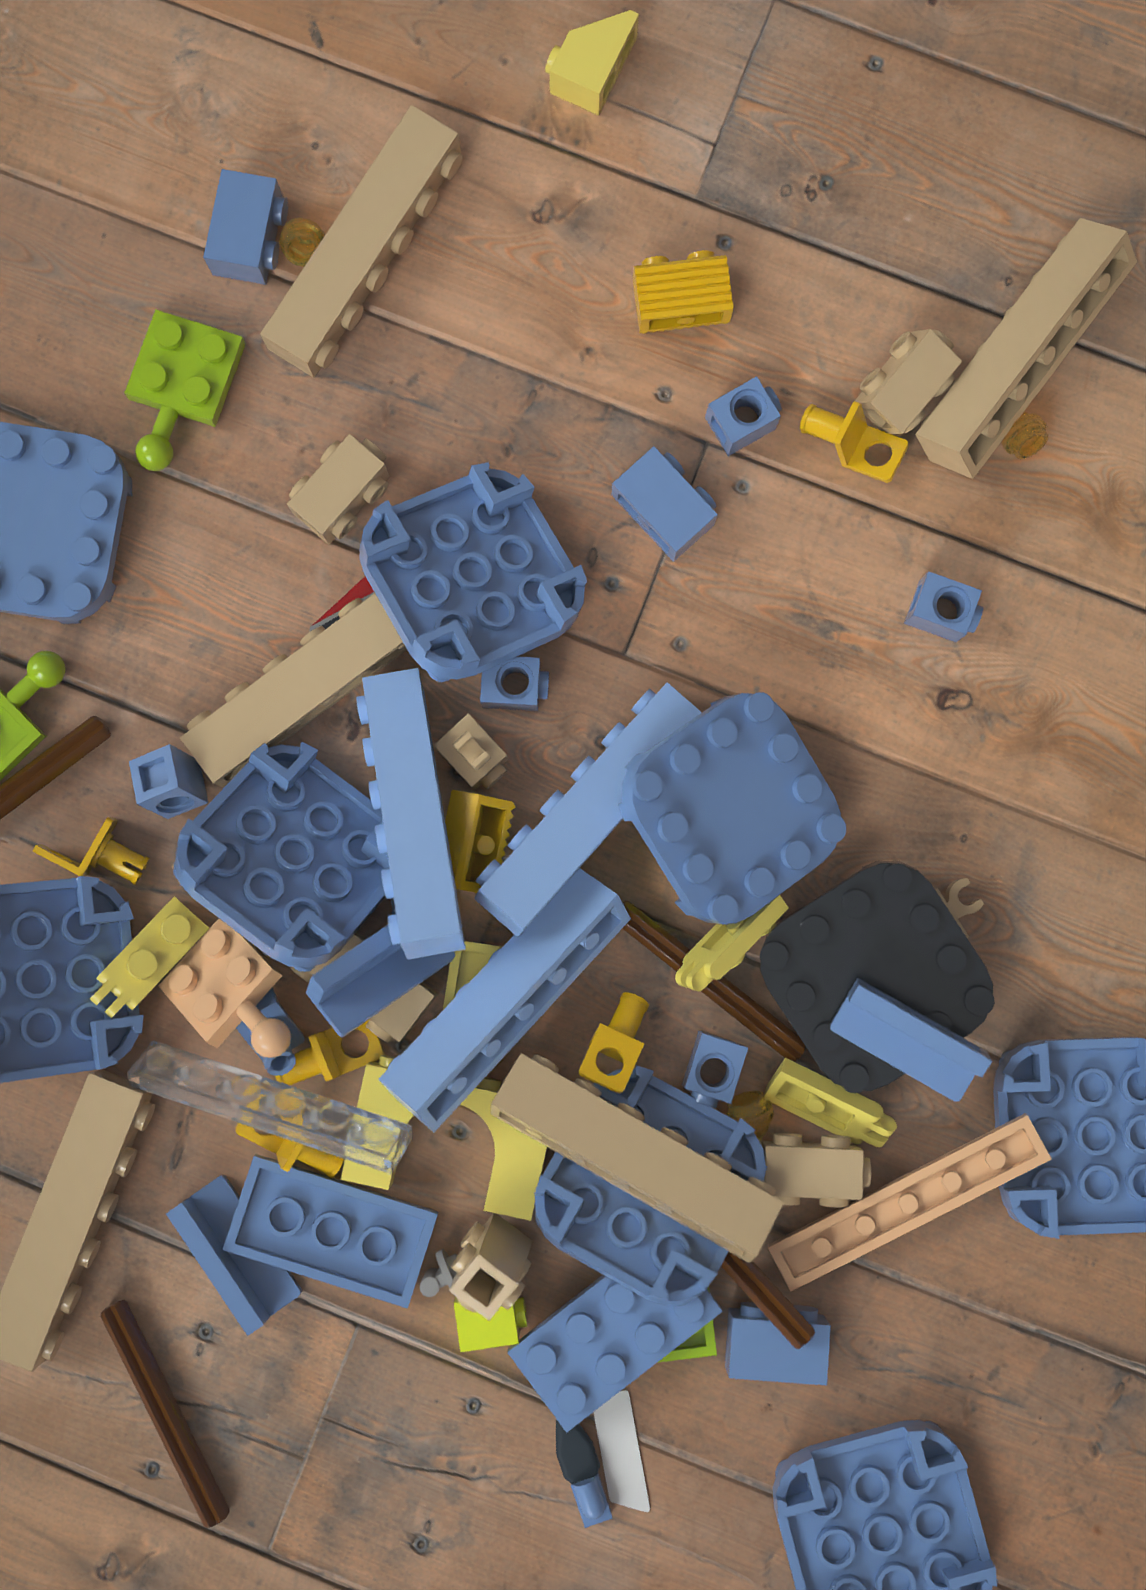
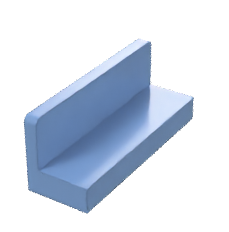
(368, 980)
(909, 1041)
(247, 1286)

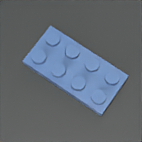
(330, 1231)
(602, 1345)

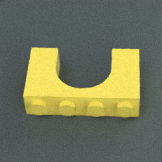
(516, 1160)

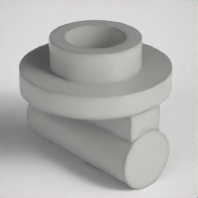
(438, 1278)

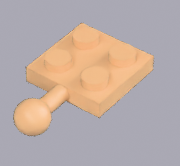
(221, 986)

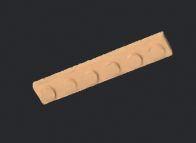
(909, 1202)

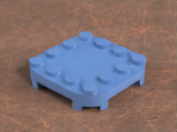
(58, 522)
(471, 573)
(732, 808)
(286, 856)
(51, 952)
(1092, 1120)
(626, 1235)
(882, 1513)

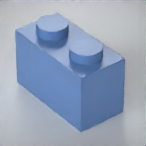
(245, 227)
(665, 502)
(762, 1353)

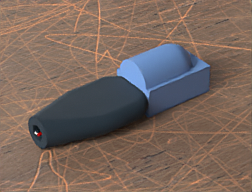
(581, 1469)

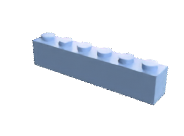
(412, 815)
(578, 820)
(504, 1000)

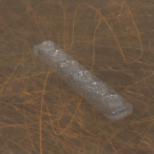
(271, 1106)

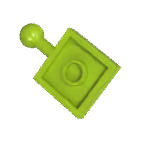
(182, 373)
(17, 731)

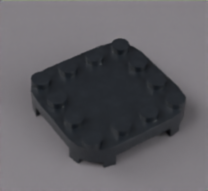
(891, 934)

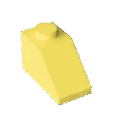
(591, 60)

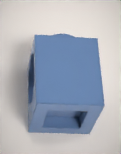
(731, 431)
(924, 612)
(495, 697)
(168, 782)
(708, 1047)

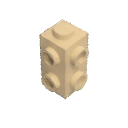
(909, 379)
(339, 488)
(821, 1170)
(491, 1266)

